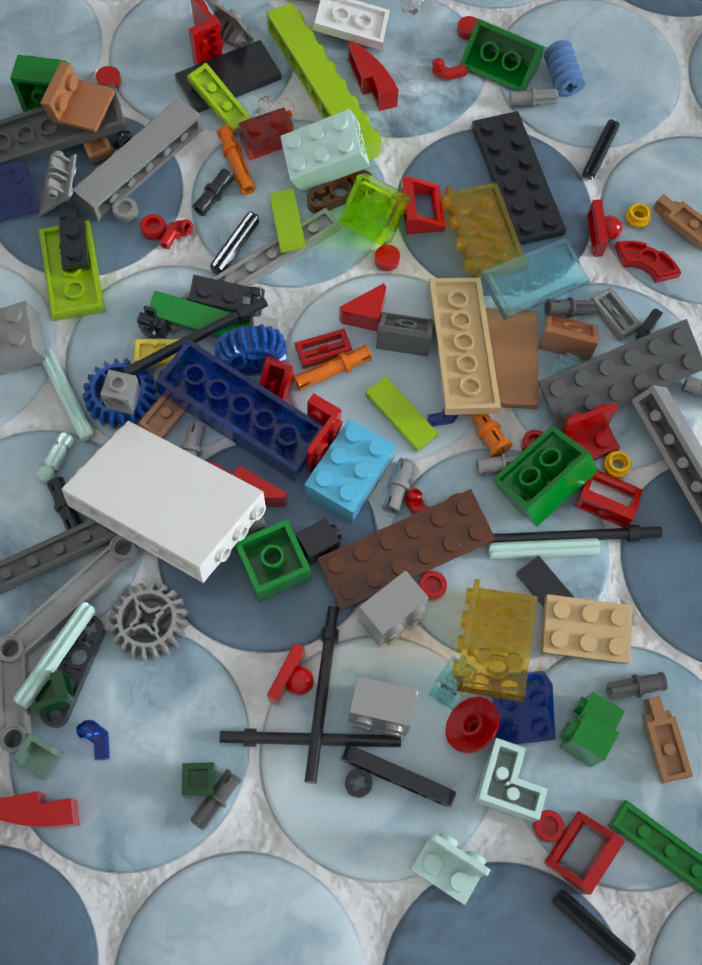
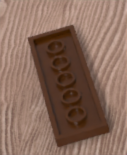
(408, 545)

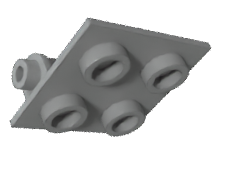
(232, 27)
(58, 181)

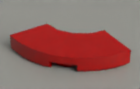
(640, 256)

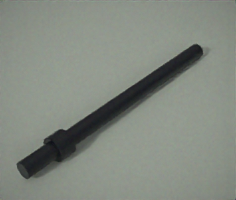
(240, 315)
(631, 533)
(329, 637)
(251, 737)

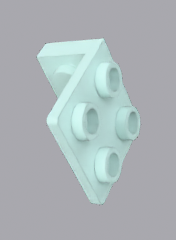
(449, 867)

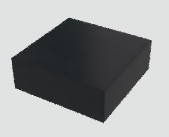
(650, 323)

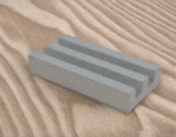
(612, 317)

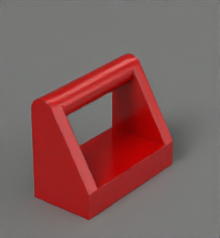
(418, 224)
(605, 507)
(598, 864)

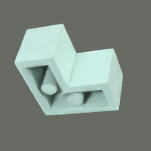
(502, 788)

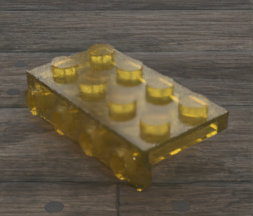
(481, 227)
(495, 643)

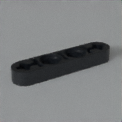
(77, 672)
(399, 776)

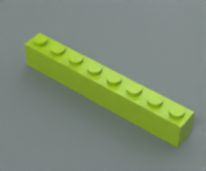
(316, 71)

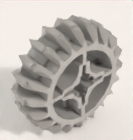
(139, 627)

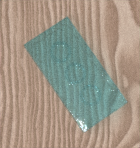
(534, 278)

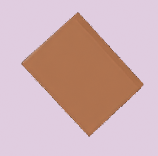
(570, 336)

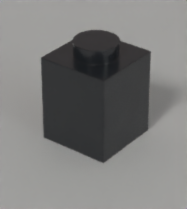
(318, 540)

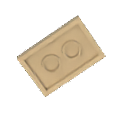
(586, 629)

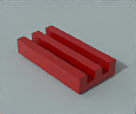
(324, 352)

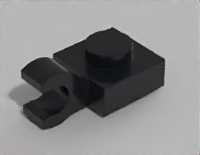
(151, 324)

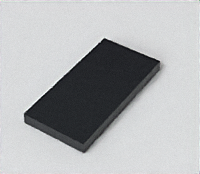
(239, 70)

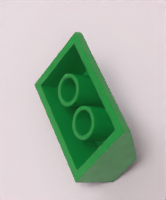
(502, 55)
(545, 475)

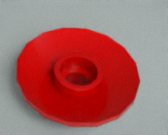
(472, 725)

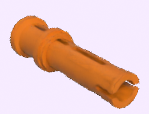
(491, 433)

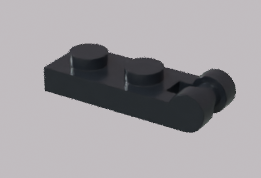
(222, 294)

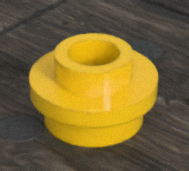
(641, 211)
(621, 458)

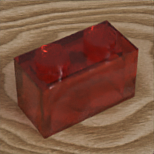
(262, 133)

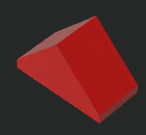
(364, 310)
(277, 377)

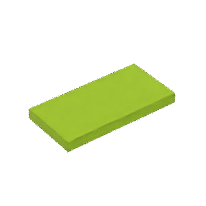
(71, 291)

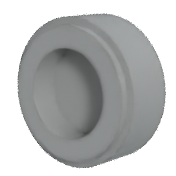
(125, 210)

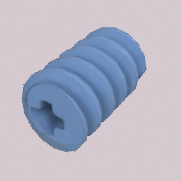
(564, 68)

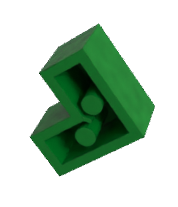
(592, 730)

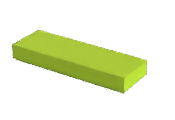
(218, 97)
(287, 220)
(401, 414)

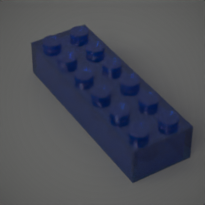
(239, 408)

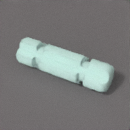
(55, 457)

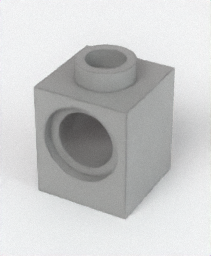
(120, 392)

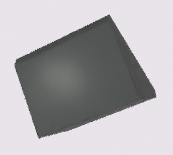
(404, 334)

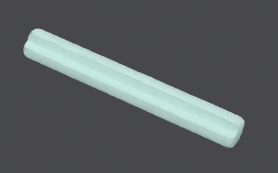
(67, 396)
(544, 548)
(54, 655)

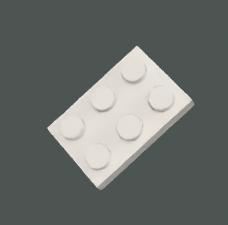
(352, 21)

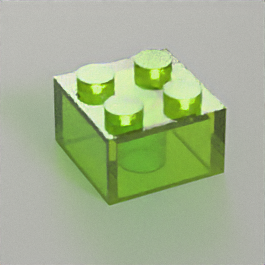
(374, 209)

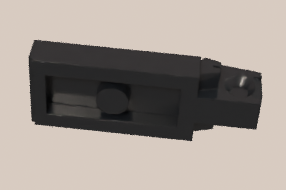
(73, 239)

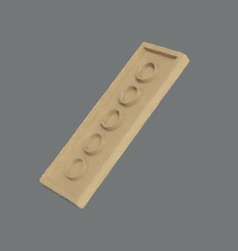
(463, 346)

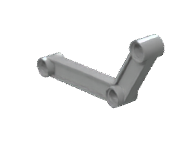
(43, 624)

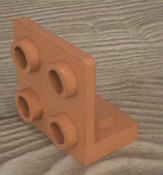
(76, 101)

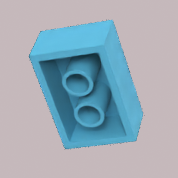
(350, 470)

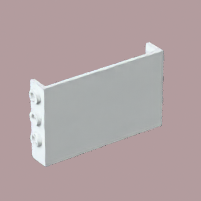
(165, 500)

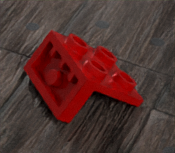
(205, 34)
(330, 418)
(593, 430)

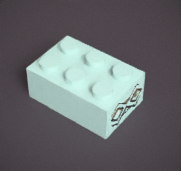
(325, 151)

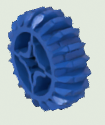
(249, 346)
(97, 406)

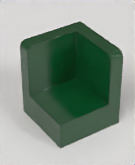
(55, 694)
(198, 779)

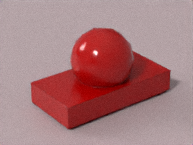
(601, 228)
(291, 677)

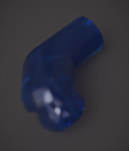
(440, 419)
(98, 736)

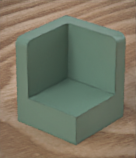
(38, 756)

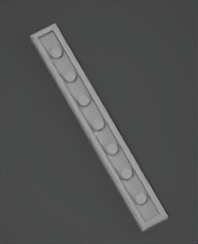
(269, 257)

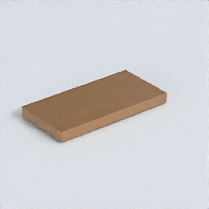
(515, 358)

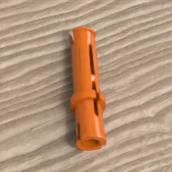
(232, 151)
(337, 365)

